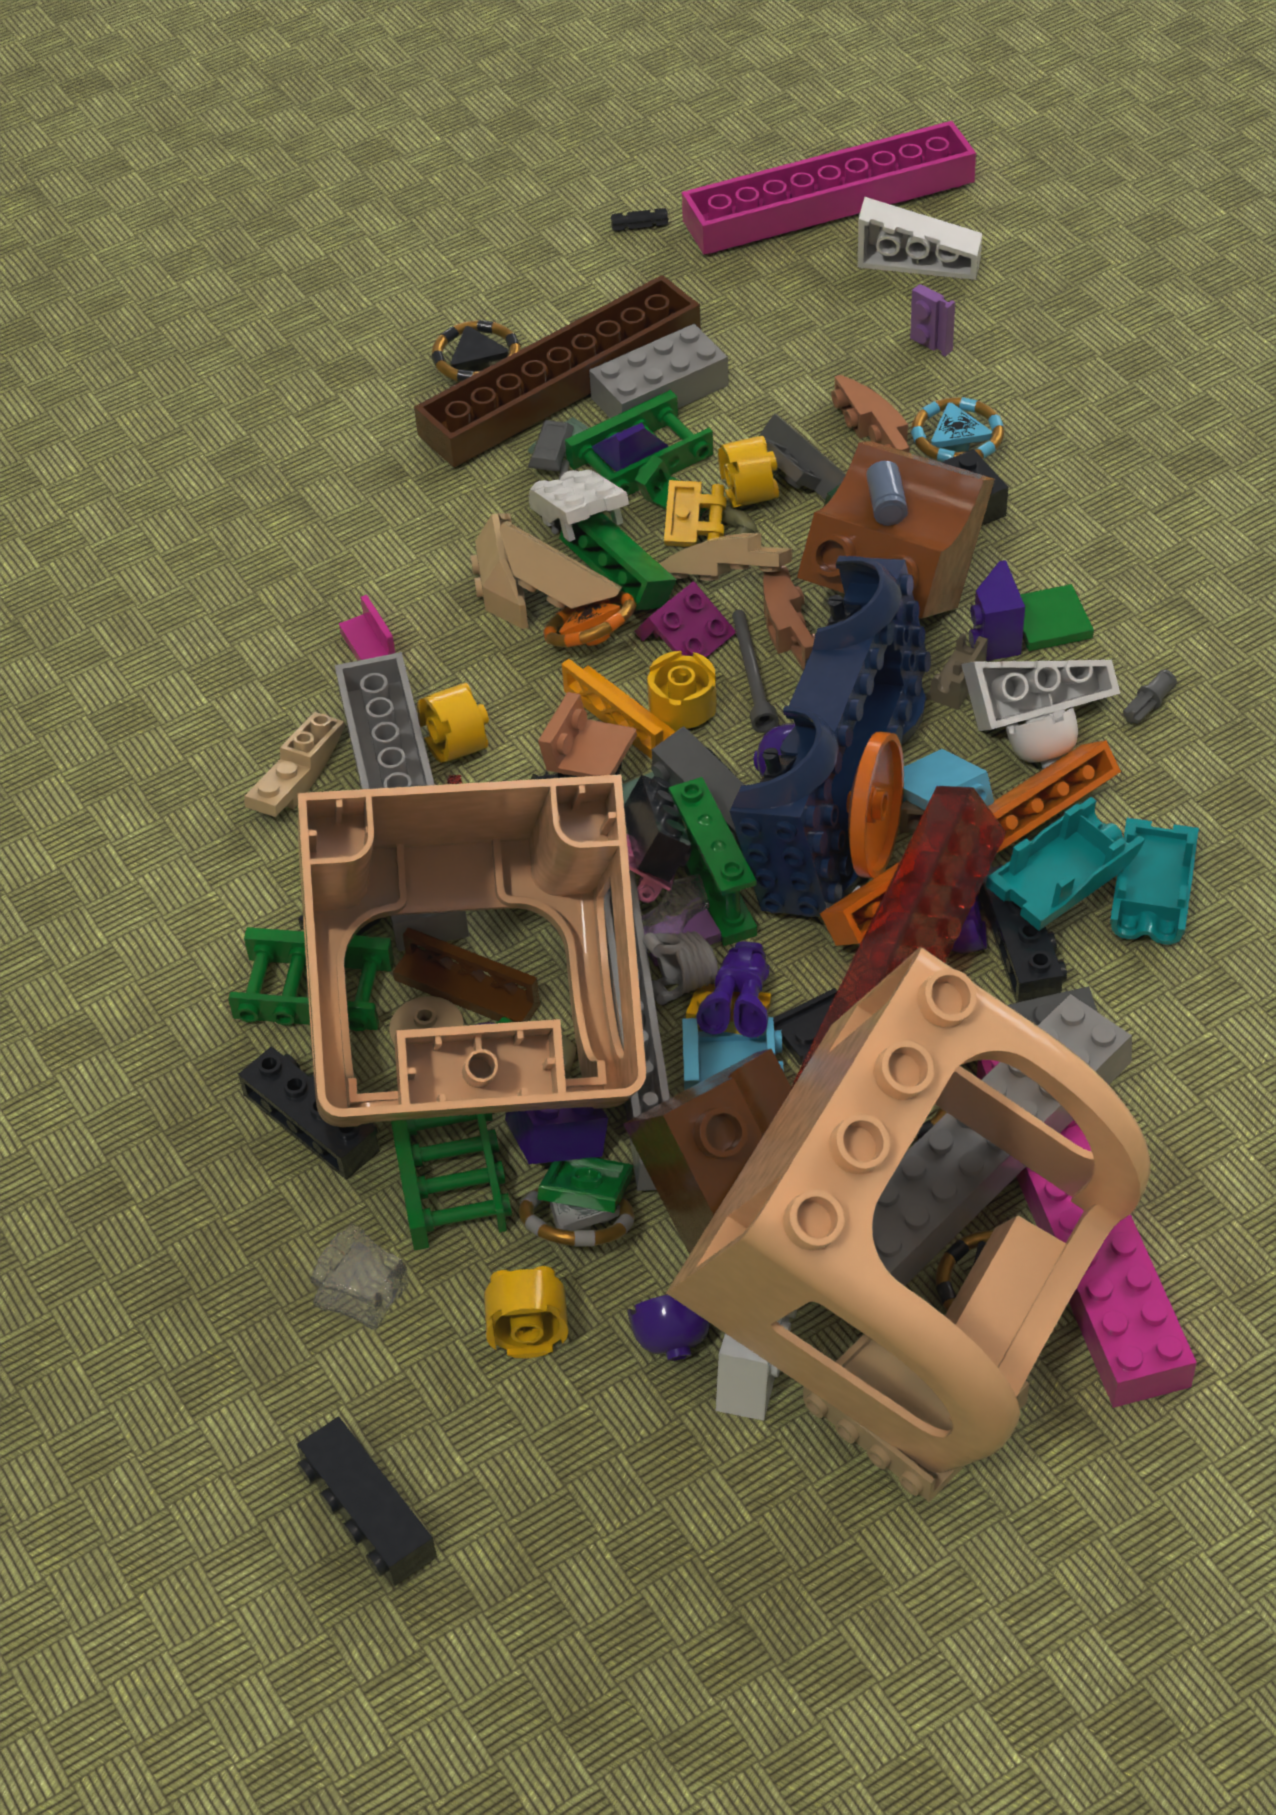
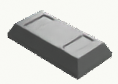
(550, 446)

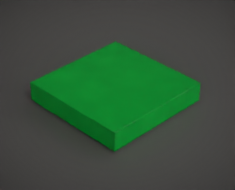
(1054, 618)
(586, 1183)

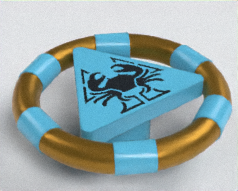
(957, 428)

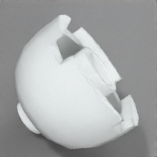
(1044, 737)

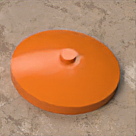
(876, 804)

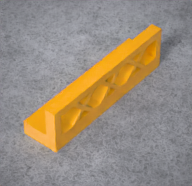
(614, 706)

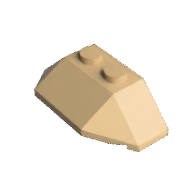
(552, 571)
(496, 583)

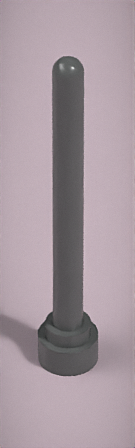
(763, 714)

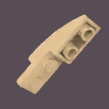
(726, 553)
(299, 765)

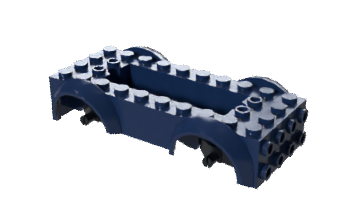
(855, 683)

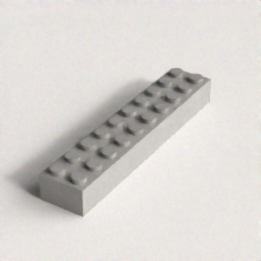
(391, 755)
(958, 1171)

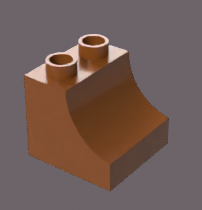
(933, 539)

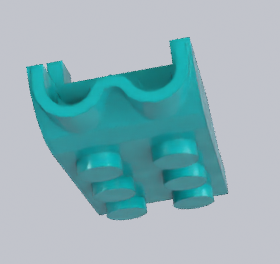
(1063, 864)
(1157, 883)

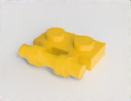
(683, 513)

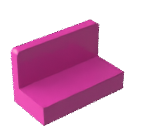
(367, 633)

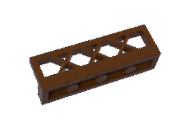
(466, 982)

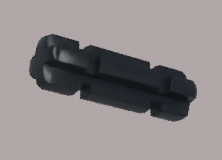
(639, 219)

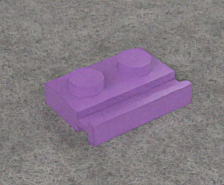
(932, 320)

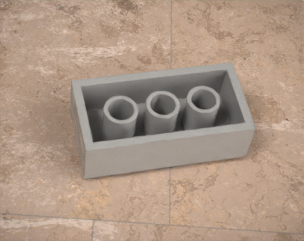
(678, 362)

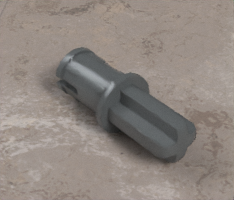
(1149, 696)

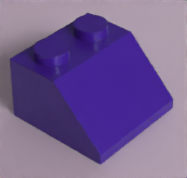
(998, 614)

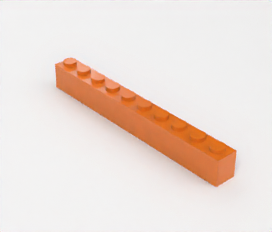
(1016, 811)

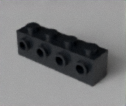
(656, 829)
(1024, 950)
(289, 1098)
(366, 1501)

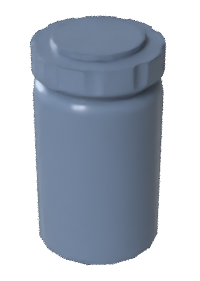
(886, 493)

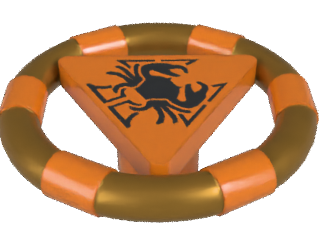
(589, 622)

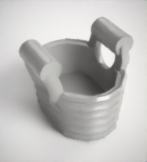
(683, 961)

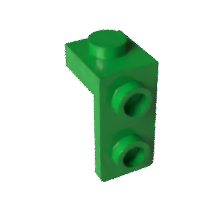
(654, 482)

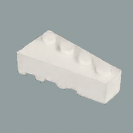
(915, 243)
(1028, 689)
(745, 1378)

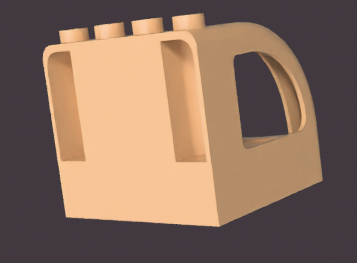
(469, 849)
(808, 1196)

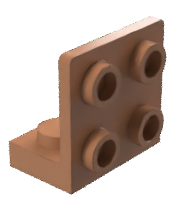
(582, 745)

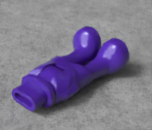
(741, 972)

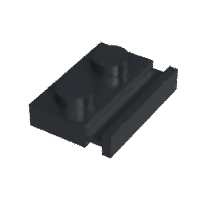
(802, 1024)

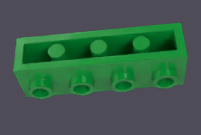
(621, 560)

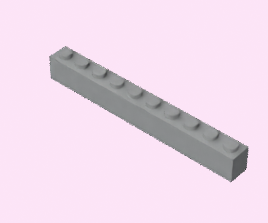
(655, 1087)

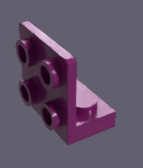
(688, 623)

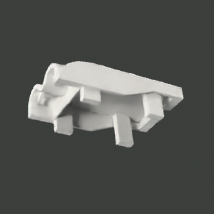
(576, 498)

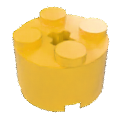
(748, 471)
(682, 689)
(453, 723)
(525, 1311)

